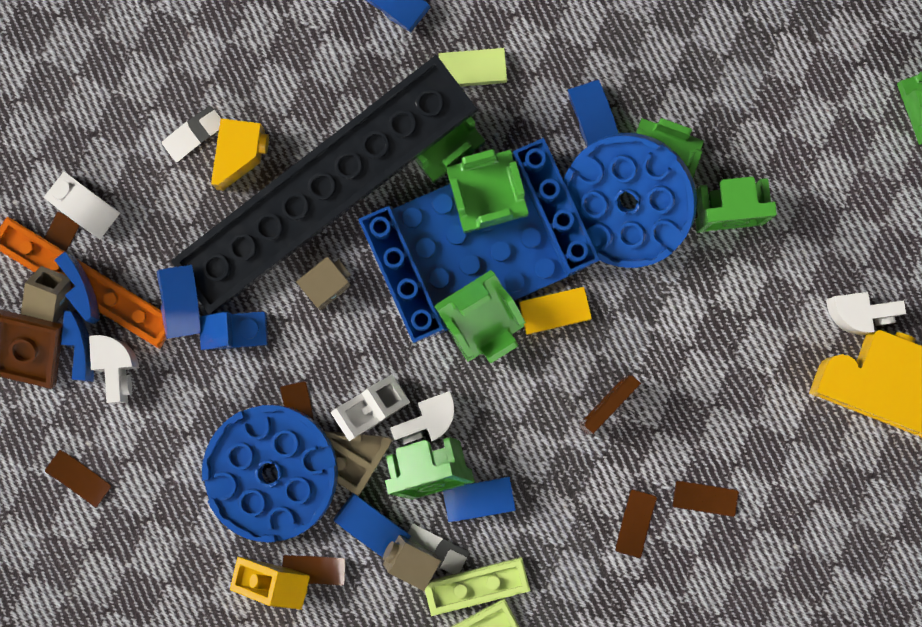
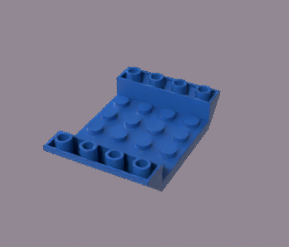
(431, 258)

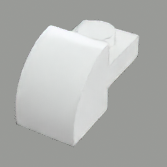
(81, 205)
(856, 314)
(113, 358)
(370, 407)
(436, 418)

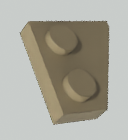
(357, 458)

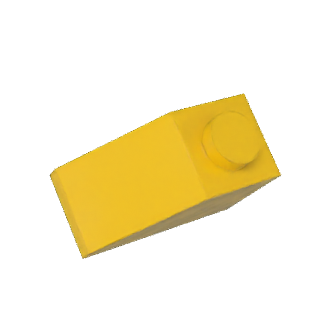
(237, 151)
(269, 583)

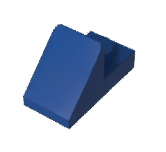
(233, 330)

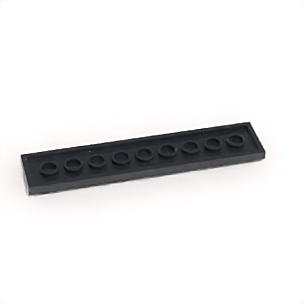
(326, 183)

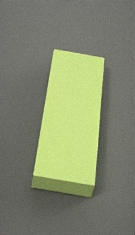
(477, 586)

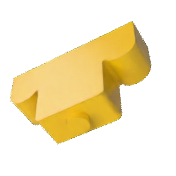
(880, 384)

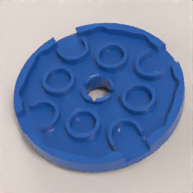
(653, 177)
(235, 478)

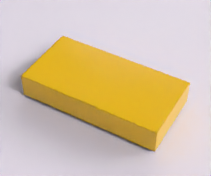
(555, 310)

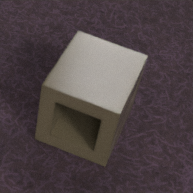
(325, 282)
(45, 295)
(410, 562)

